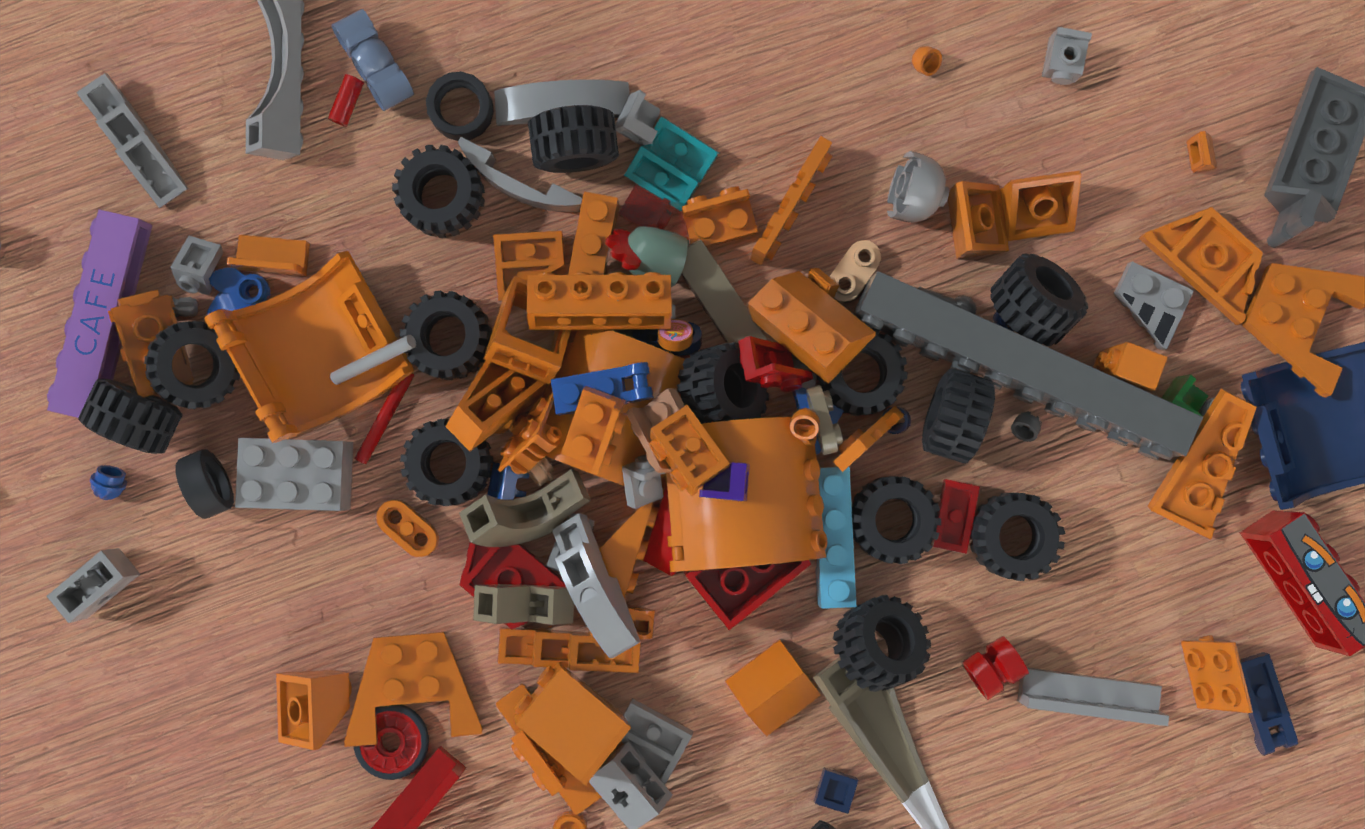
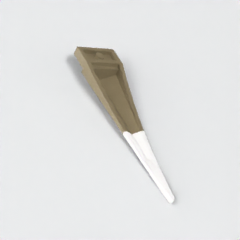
(882, 735)

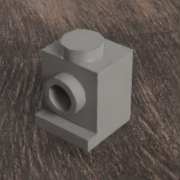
(1067, 42)

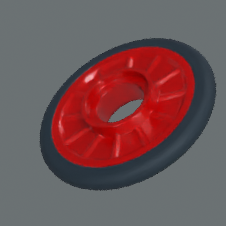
(412, 748)

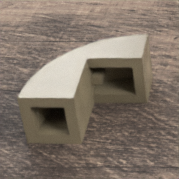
(522, 603)

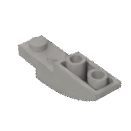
(591, 588)

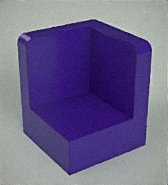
(729, 484)

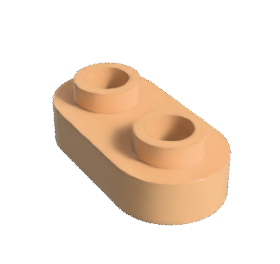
(854, 270)

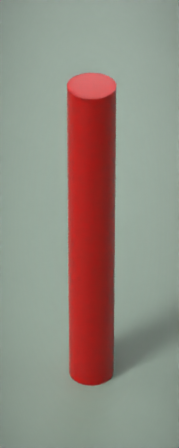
(382, 420)

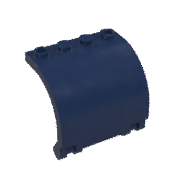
(1309, 439)

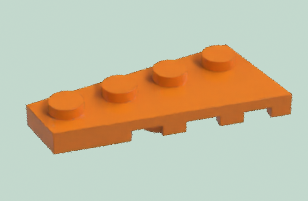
(799, 190)
(1197, 481)

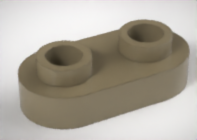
(829, 434)

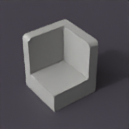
(638, 119)

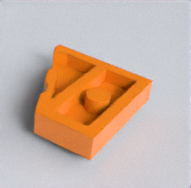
(526, 255)
(859, 442)

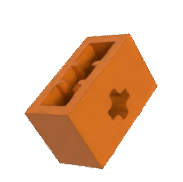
(1132, 365)

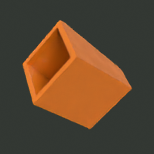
(571, 722)

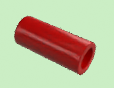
(346, 100)

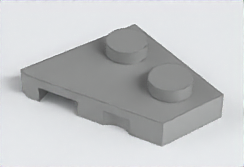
(656, 738)

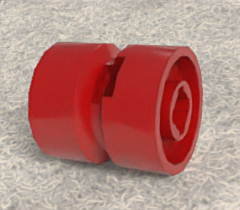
(995, 667)

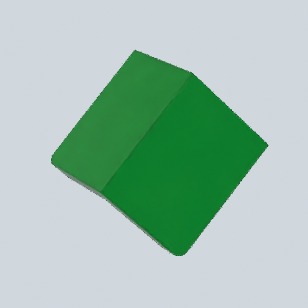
(1185, 394)

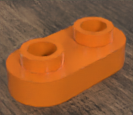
(407, 530)

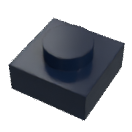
(835, 790)

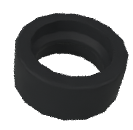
(446, 84)
(204, 483)

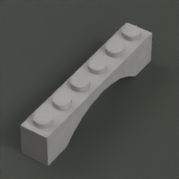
(275, 123)

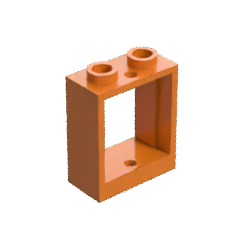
(517, 353)

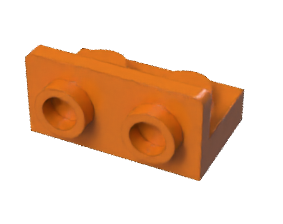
(720, 218)
(593, 428)
(687, 450)

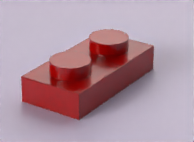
(957, 515)

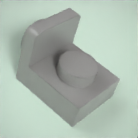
(196, 264)
(641, 483)

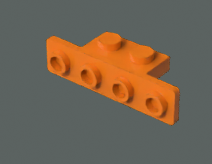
(547, 771)

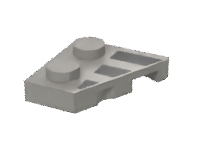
(1153, 301)

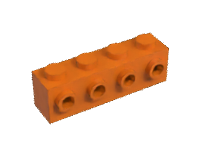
(599, 301)

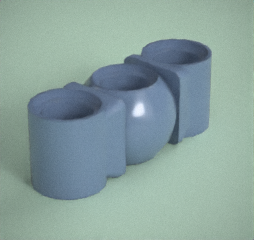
(372, 59)

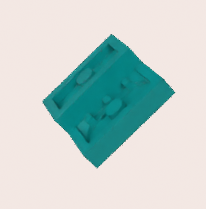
(672, 164)

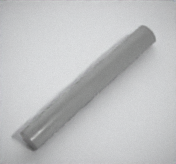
(373, 359)

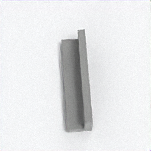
(1092, 696)

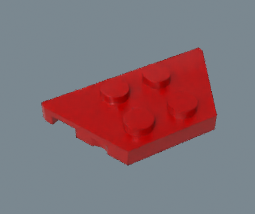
(505, 566)

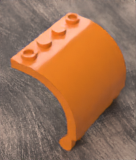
(300, 338)
(603, 350)
(781, 510)

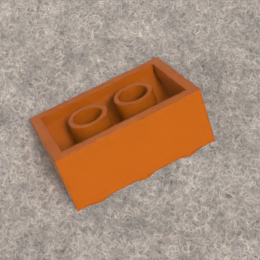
(809, 324)

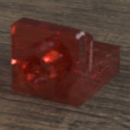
(646, 209)

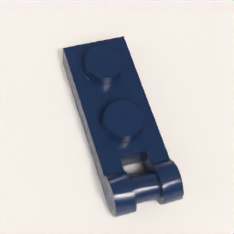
(1267, 705)

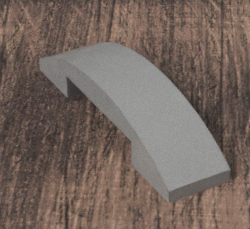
(522, 102)
(555, 200)

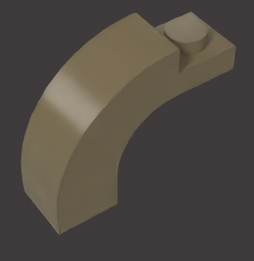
(521, 520)

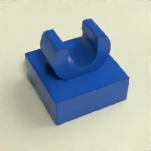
(503, 483)

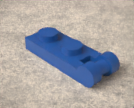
(610, 381)

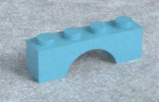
(837, 571)

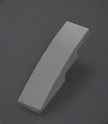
(132, 140)

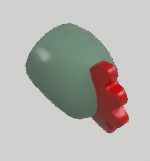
(649, 251)

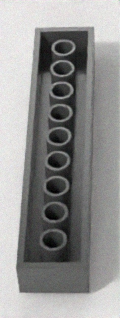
(1027, 368)

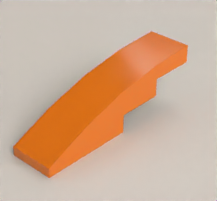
(570, 648)

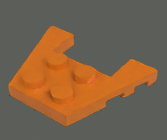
(1289, 313)
(410, 672)

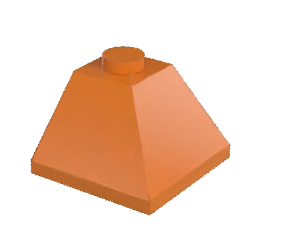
(311, 706)

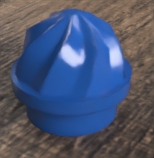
(108, 482)

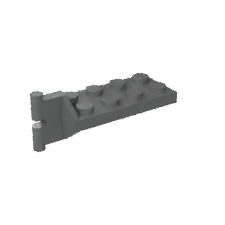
(1317, 155)

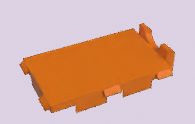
(138, 323)

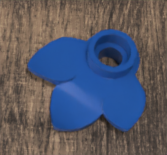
(235, 288)

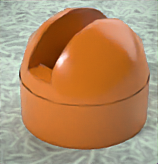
(927, 60)
(805, 424)

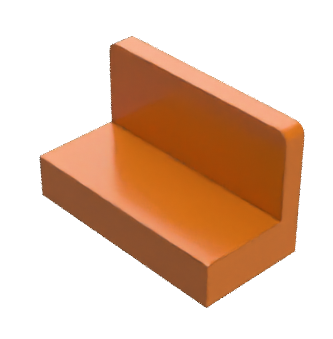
(271, 255)

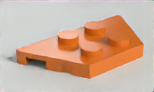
(1210, 258)

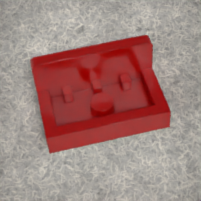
(770, 365)

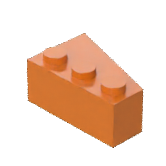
(492, 402)

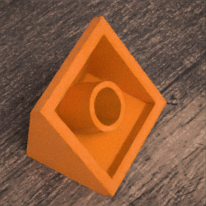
(1041, 205)
(977, 219)
(772, 688)

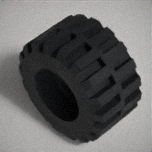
(573, 139)
(422, 169)
(1038, 299)
(423, 319)
(160, 371)
(889, 385)
(717, 388)
(958, 415)
(129, 419)
(421, 477)
(923, 523)
(1044, 536)
(903, 637)

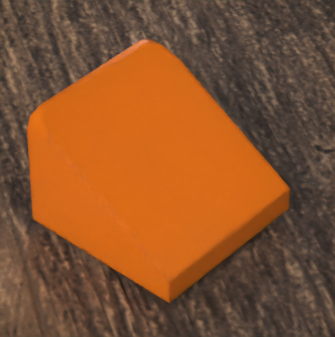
(1201, 152)

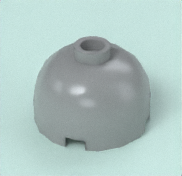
(917, 189)

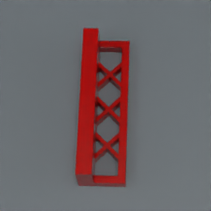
(422, 792)

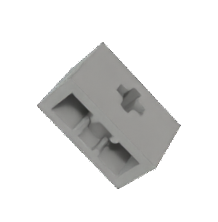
(93, 585)
(630, 787)

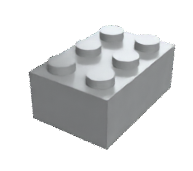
(294, 474)

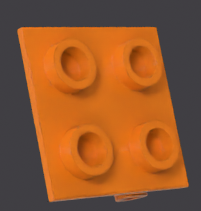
(531, 438)
(1216, 675)

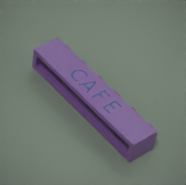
(91, 340)

